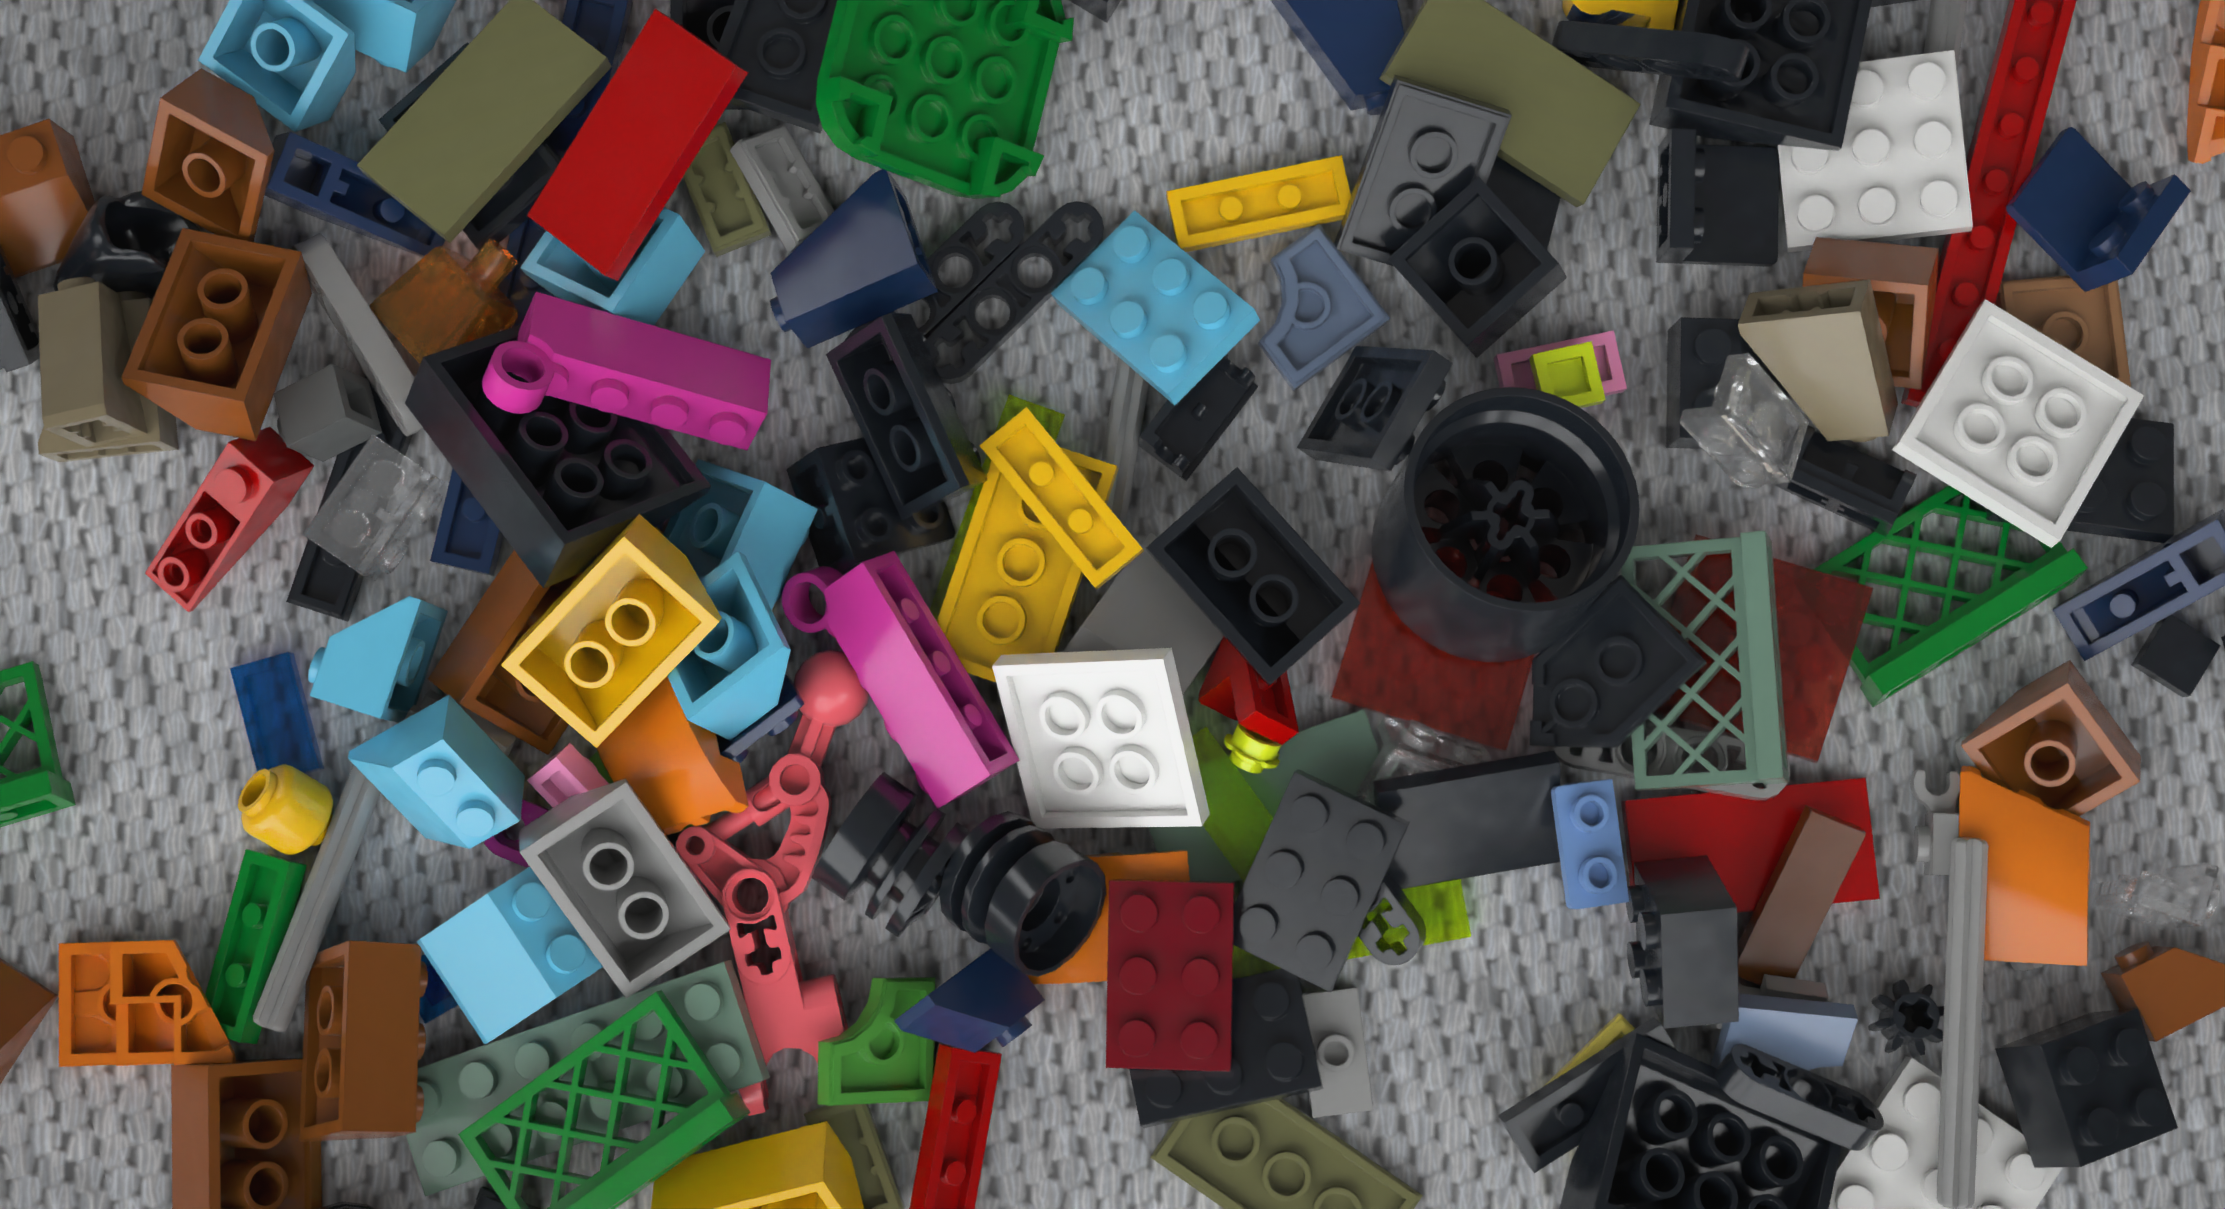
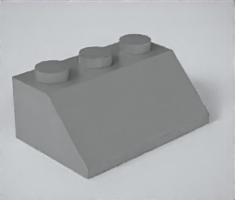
(621, 884)

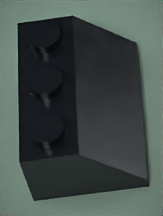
(906, 414)
(1253, 576)

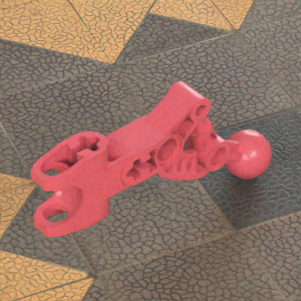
(779, 1002)

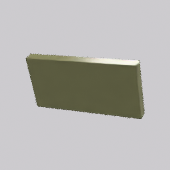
(1561, 112)
(484, 116)
(1276, 1160)

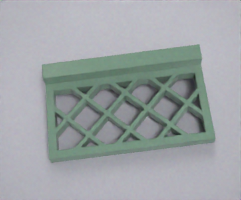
(1758, 664)

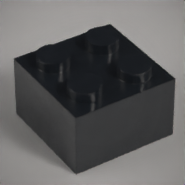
(1684, 942)
(2086, 1088)

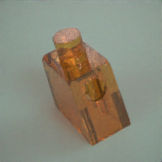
(448, 300)

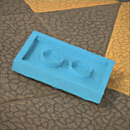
(1155, 307)

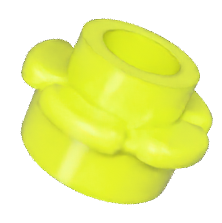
(1251, 750)

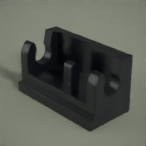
(1187, 431)
(1849, 482)

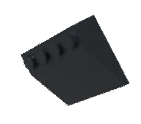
(1794, 79)
(554, 476)
(1682, 1143)

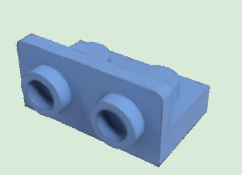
(1589, 844)

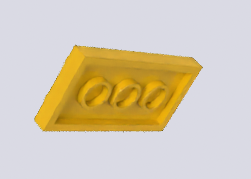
(1012, 576)

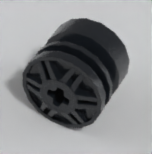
(889, 854)
(1022, 893)

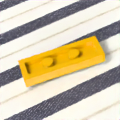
(1259, 204)
(1061, 498)

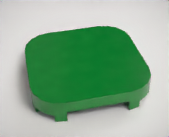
(942, 88)

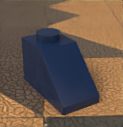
(975, 1006)

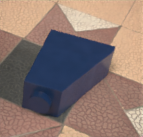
(1348, 43)
(853, 266)

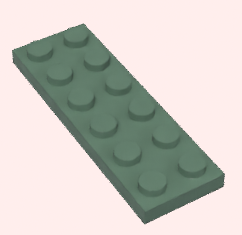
(480, 1079)

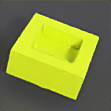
(1569, 374)

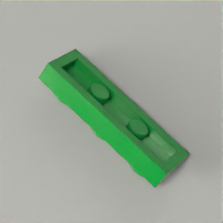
(251, 940)

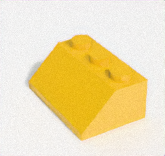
(615, 632)
(771, 1172)

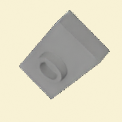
(783, 184)
(1340, 1053)

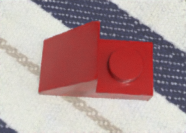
(1244, 696)

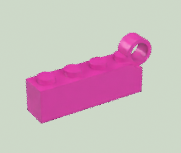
(630, 372)
(907, 671)

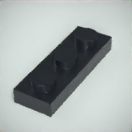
(1559, 1113)

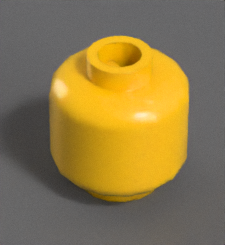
(285, 809)

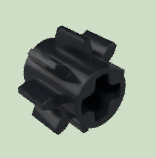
(1891, 1020)

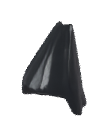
(124, 243)

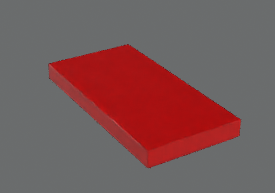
(637, 144)
(1748, 835)

